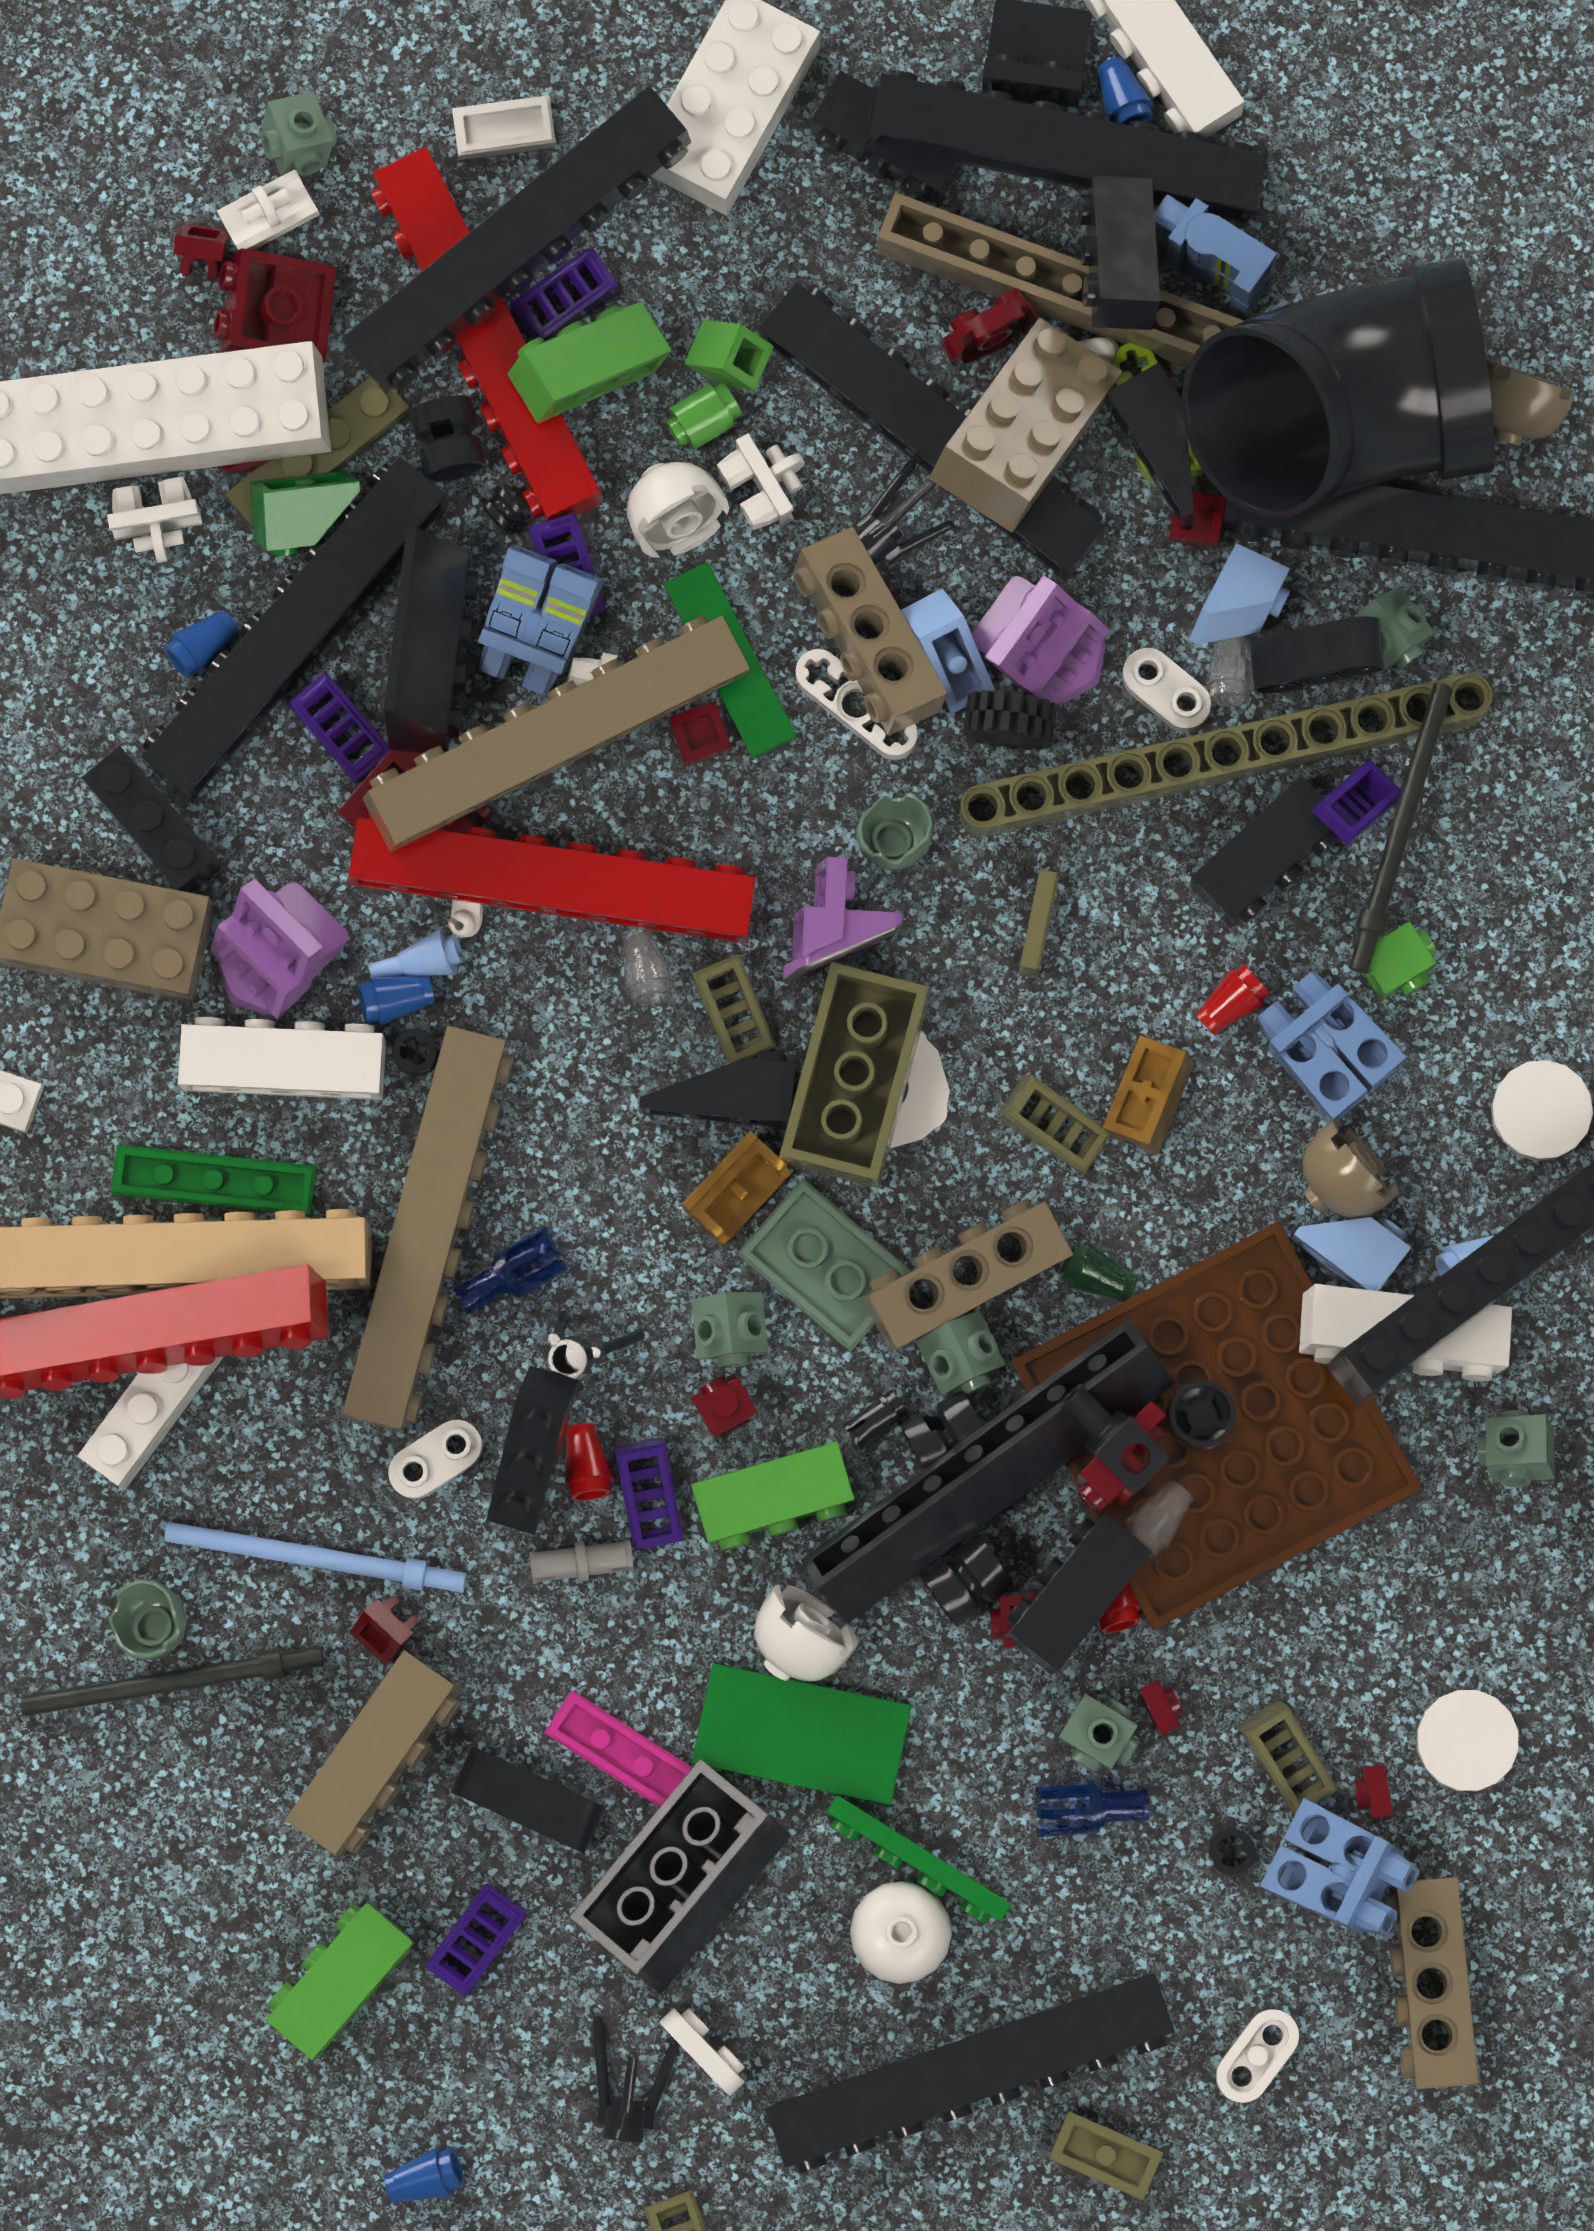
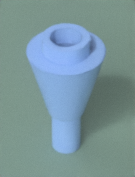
(430, 956)

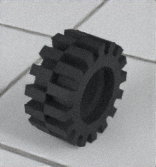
(1009, 720)

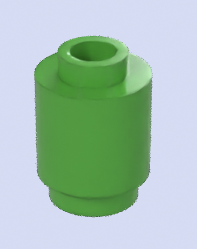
(703, 415)

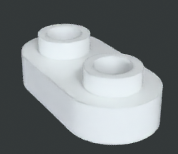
(1165, 689)
(437, 1462)
(1257, 2056)
(720, 2064)

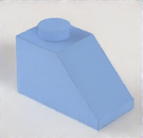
(1242, 597)
(949, 647)
(1355, 1249)

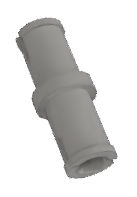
(581, 1561)

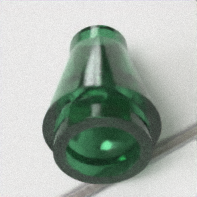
(1097, 1274)

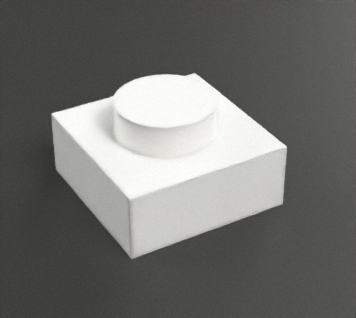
(18, 1101)

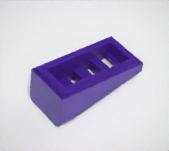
(590, 300)
(560, 527)
(309, 697)
(1358, 802)
(642, 1450)
(450, 1975)

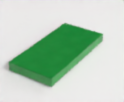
(801, 1734)

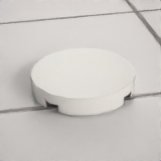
(1541, 1110)
(1467, 1740)

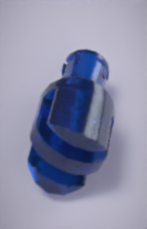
(514, 1271)
(1094, 1808)

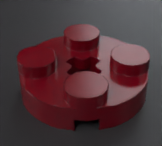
(985, 333)

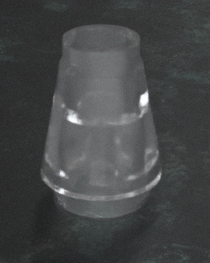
(1230, 673)
(645, 969)
(1160, 1517)

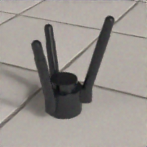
(881, 533)
(575, 1354)
(625, 2117)

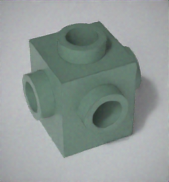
(297, 134)
(1401, 628)
(729, 1327)
(961, 1354)
(1518, 1448)
(1079, 1733)

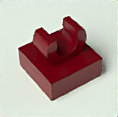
(201, 243)
(382, 1631)

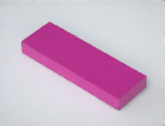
(617, 1749)

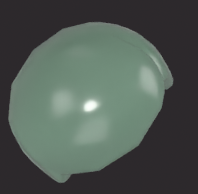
(895, 832)
(148, 1619)

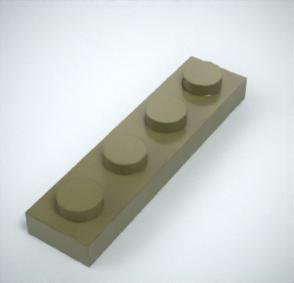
(352, 427)

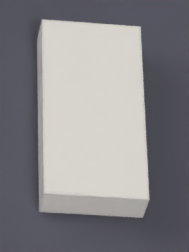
(504, 127)

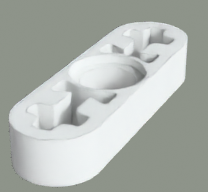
(820, 690)

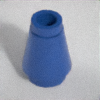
(1123, 94)
(199, 644)
(393, 997)
(426, 2177)

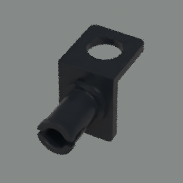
(1110, 1436)

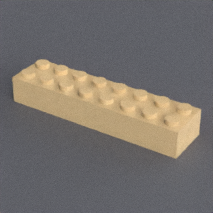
(155, 1256)

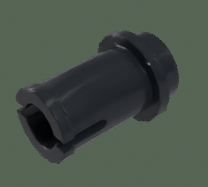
(876, 1418)

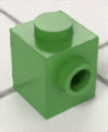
(729, 354)
(1401, 962)

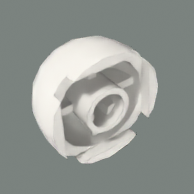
(674, 508)
(799, 1637)
(900, 1932)

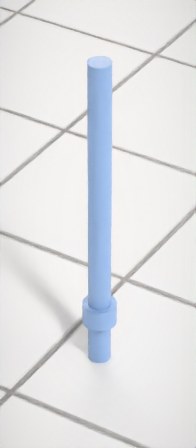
(412, 1573)

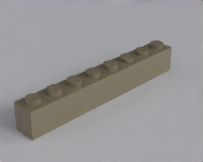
(1051, 280)
(554, 733)
(426, 1230)

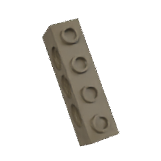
(846, 563)
(1040, 1248)
(1456, 2060)

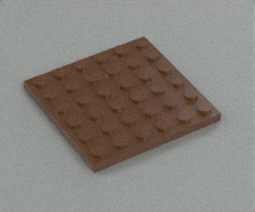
(1299, 1448)

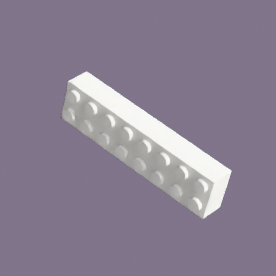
(162, 417)

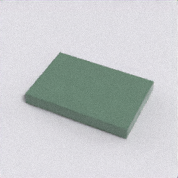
(820, 1262)

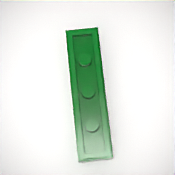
(751, 698)
(213, 1180)

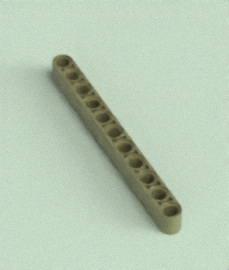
(1204, 769)

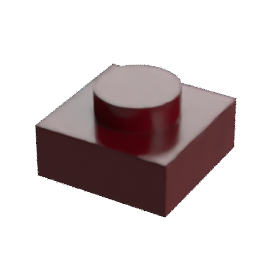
(1205, 525)
(700, 733)
(1161, 1707)
(1373, 1792)

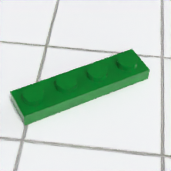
(935, 1873)

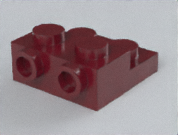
(273, 302)
(1100, 1484)

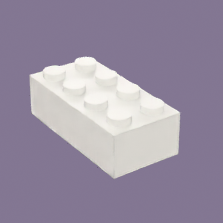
(737, 97)

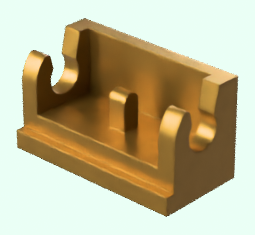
(1148, 1094)
(736, 1189)

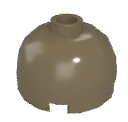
(1525, 404)
(1344, 1174)

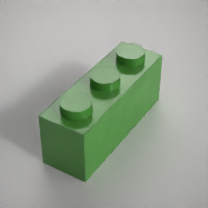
(588, 360)
(773, 1496)
(338, 1979)

